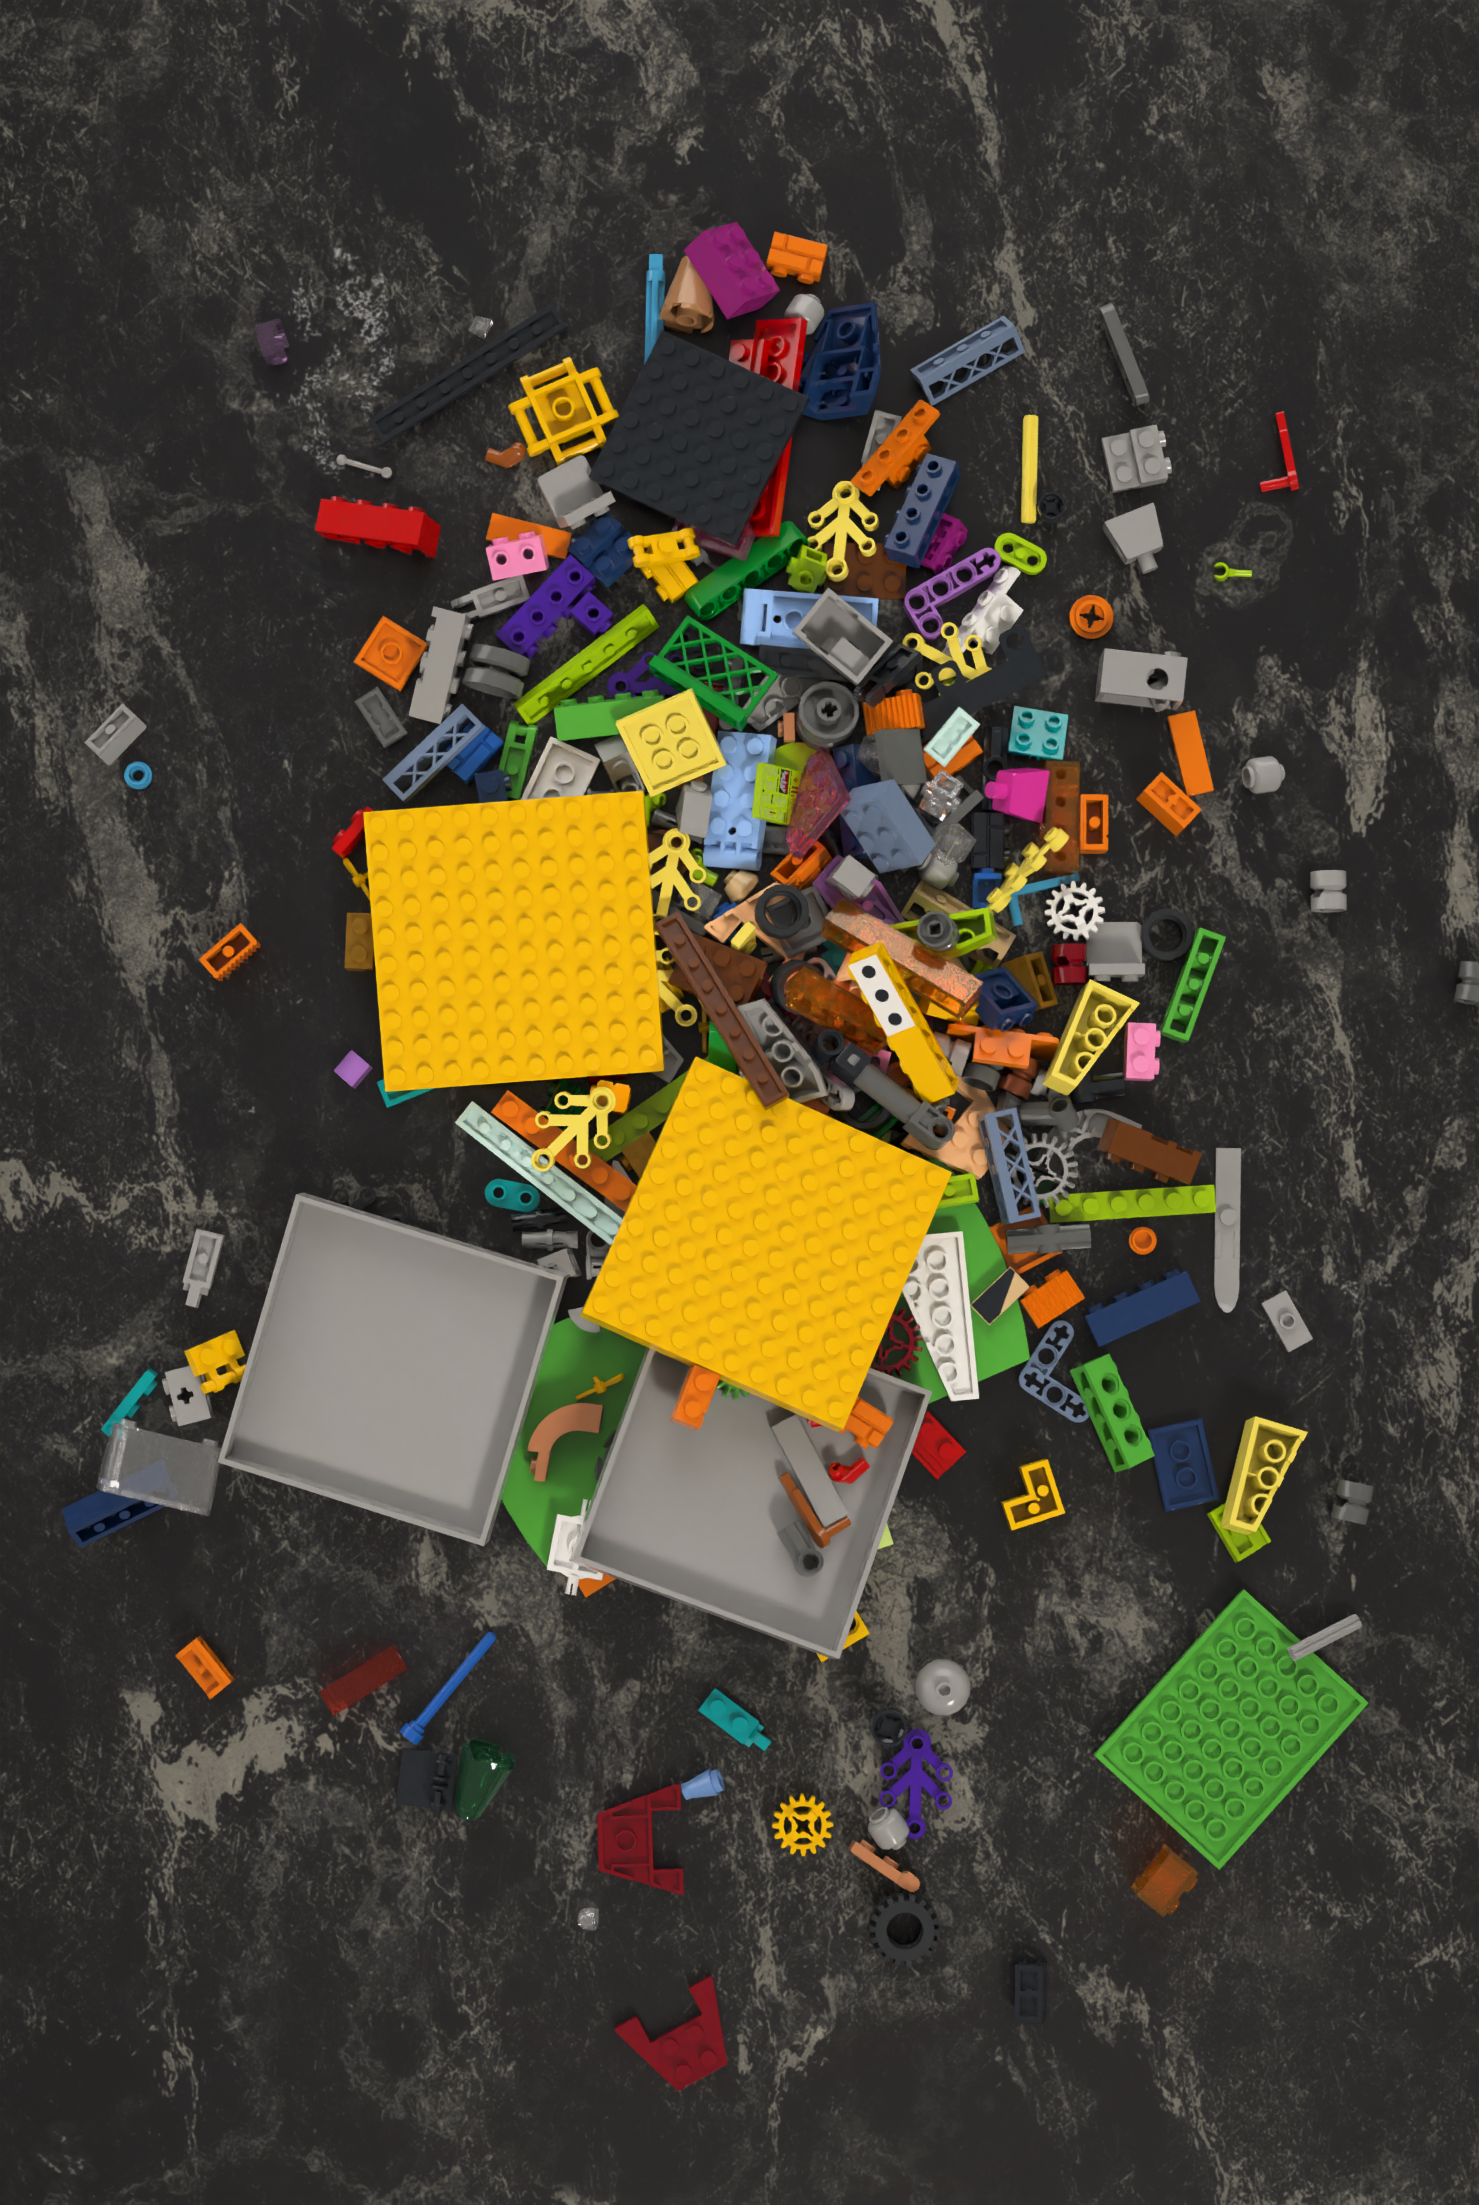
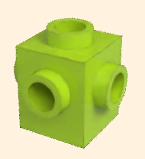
(807, 569)

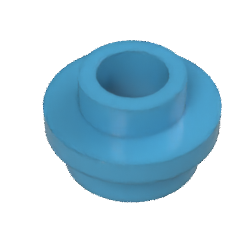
(132, 769)

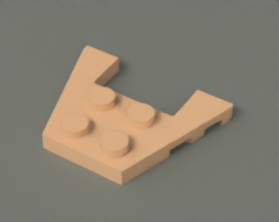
(724, 926)
(966, 1149)

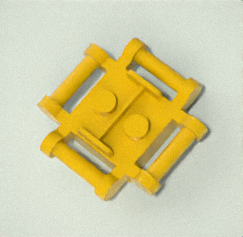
(563, 411)

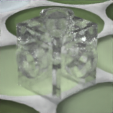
(941, 795)

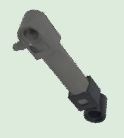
(854, 1067)

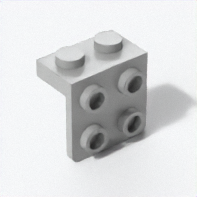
(573, 494)
(1115, 952)

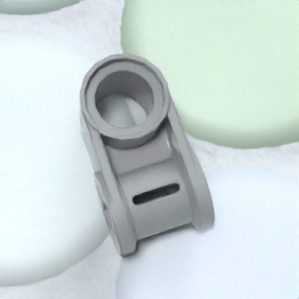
(594, 1257)

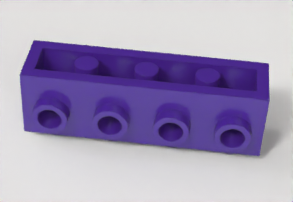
(546, 608)

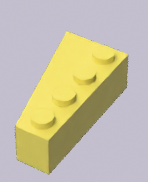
(1089, 1030)
(1258, 1472)

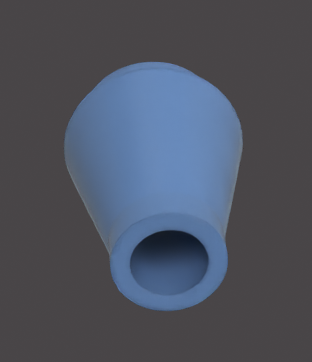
(704, 1785)

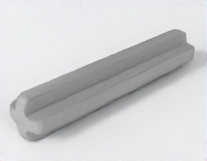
(1324, 1637)

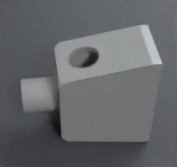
(1136, 536)

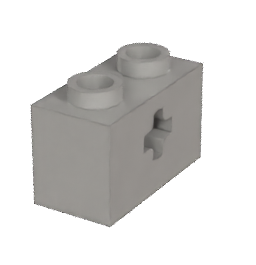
(200, 1404)

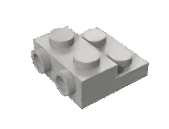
(1136, 459)

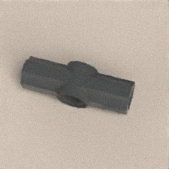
(1048, 1238)

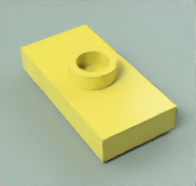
(745, 939)

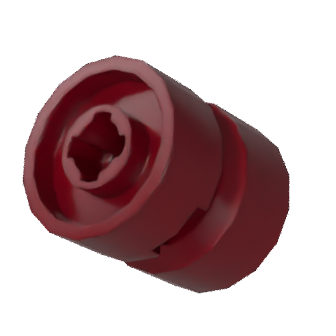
(1069, 964)

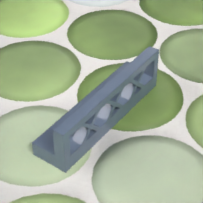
(967, 351)
(430, 750)
(999, 1170)

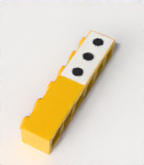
(902, 1023)

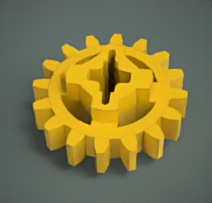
(811, 1815)

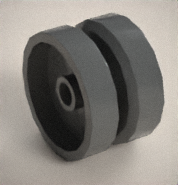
(496, 671)
(826, 716)

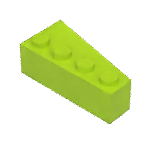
(975, 929)

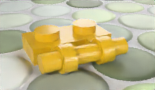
(213, 1354)

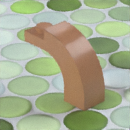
(565, 1419)

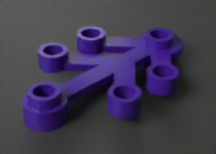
(637, 687)
(915, 1778)

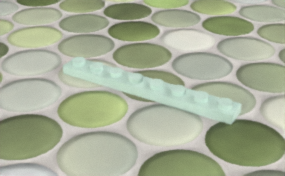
(551, 1182)

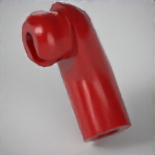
(848, 1474)

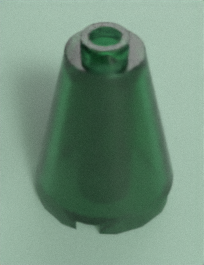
(480, 1777)

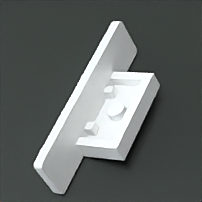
(991, 614)

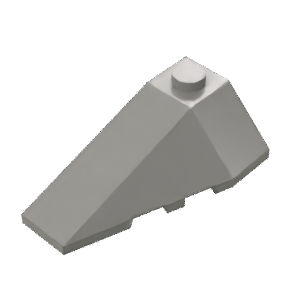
(784, 1052)

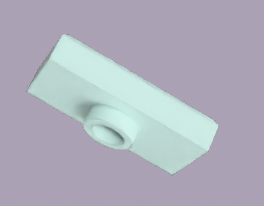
(951, 737)

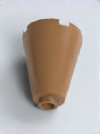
(687, 302)

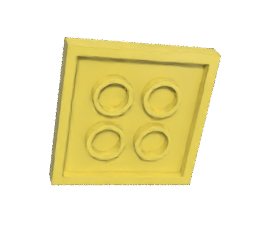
(671, 742)

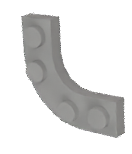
(1091, 1124)

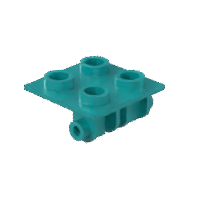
(1038, 734)

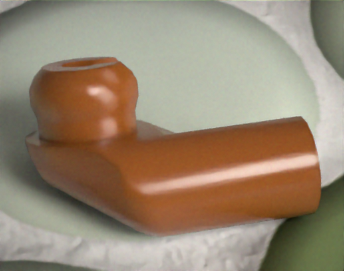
(508, 457)

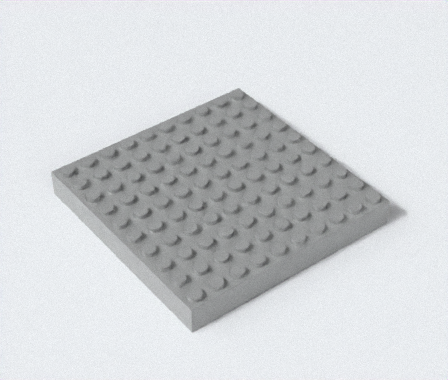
(392, 1368)
(704, 1507)

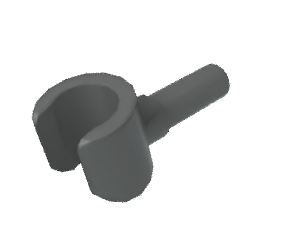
(704, 558)

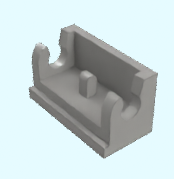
(564, 1260)

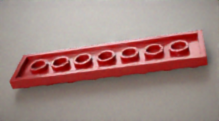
(783, 367)

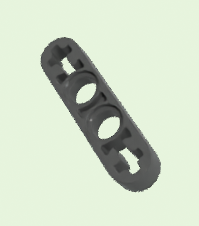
(1123, 354)

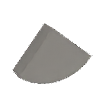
(1158, 704)
(583, 1323)

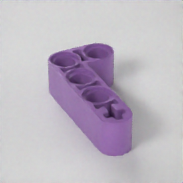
(954, 588)

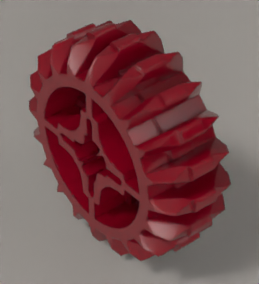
(908, 1346)

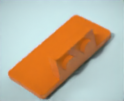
(1004, 1048)

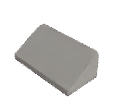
(115, 734)

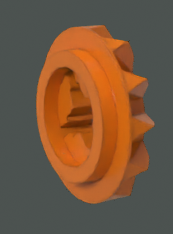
(1083, 607)

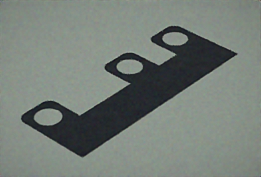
(1020, 670)

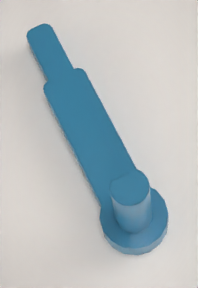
(1036, 887)

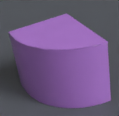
(353, 1069)

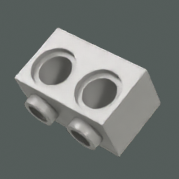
(851, 879)

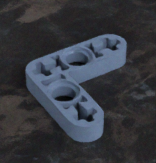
(1044, 1370)

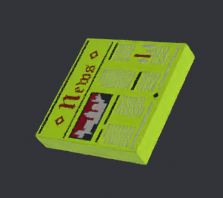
(775, 793)

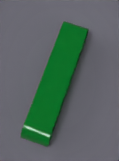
(728, 581)

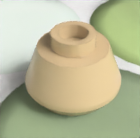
(740, 885)

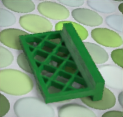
(707, 697)

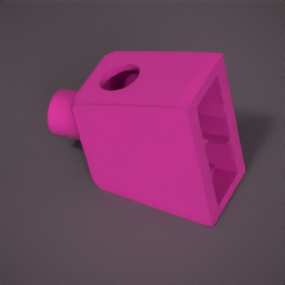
(1019, 793)

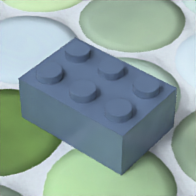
(887, 826)

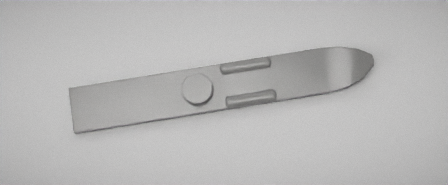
(1227, 1227)

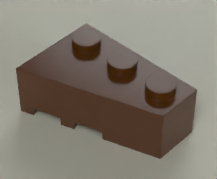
(1148, 1152)

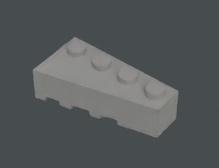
(441, 665)

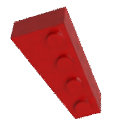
(378, 525)

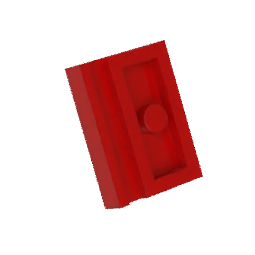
(750, 354)
(346, 841)
(936, 1447)

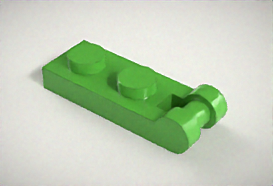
(517, 756)

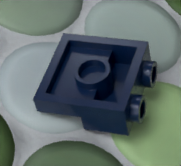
(603, 549)
(1003, 1000)

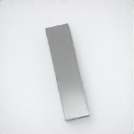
(809, 1470)

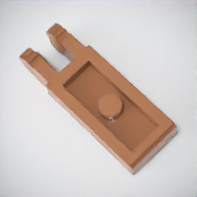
(886, 1866)

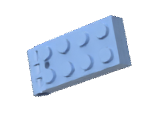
(763, 605)
(733, 802)

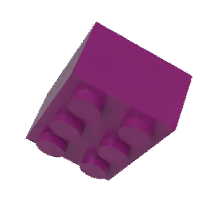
(731, 270)

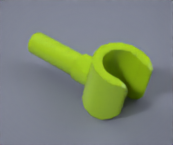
(1231, 572)

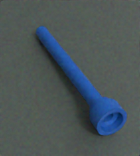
(414, 1730)

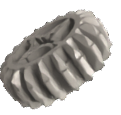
(1061, 1180)

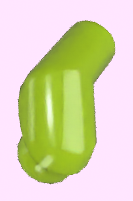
(653, 803)
(698, 874)

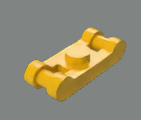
(663, 548)

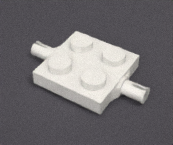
(563, 1542)

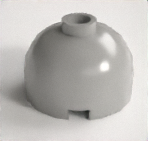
(942, 1687)

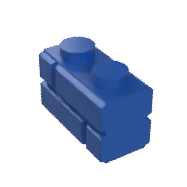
(475, 754)

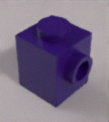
(592, 615)

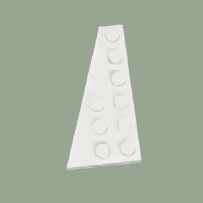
(941, 1307)

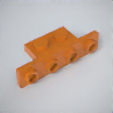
(899, 452)

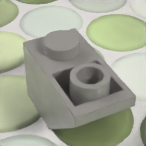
(619, 765)

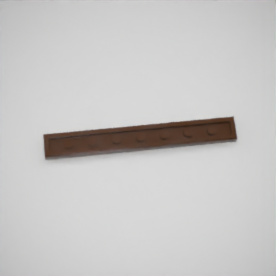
(721, 1010)

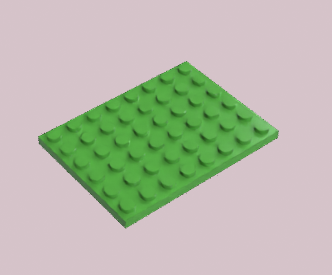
(1230, 1729)

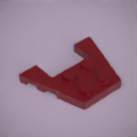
(627, 1840)
(687, 2050)

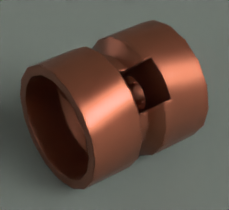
(1018, 1080)

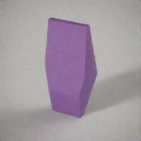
(875, 903)

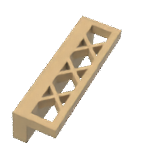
(938, 900)

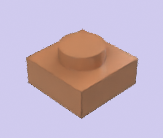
(786, 728)

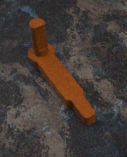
(819, 1534)

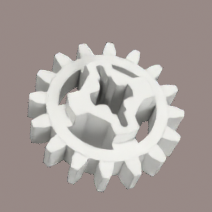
(1085, 906)

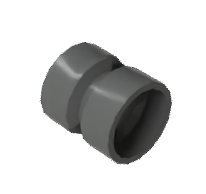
(938, 931)
(1468, 990)
(981, 1075)
(1352, 1501)

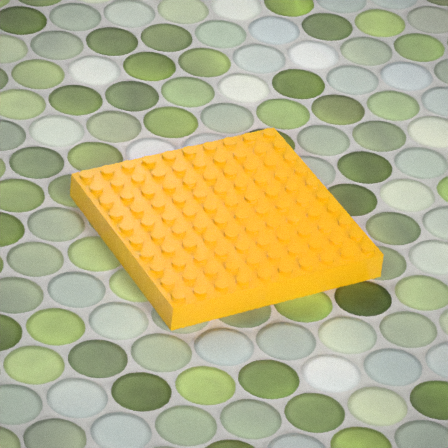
(514, 941)
(766, 1245)

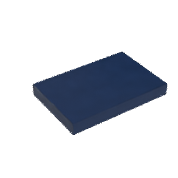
(1183, 1465)

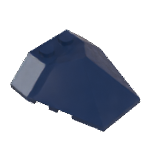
(843, 364)

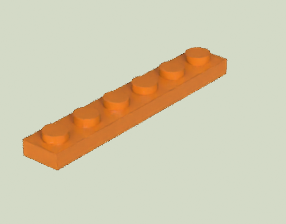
(597, 1175)

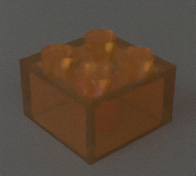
(1165, 1881)

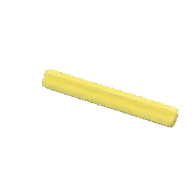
(1029, 469)

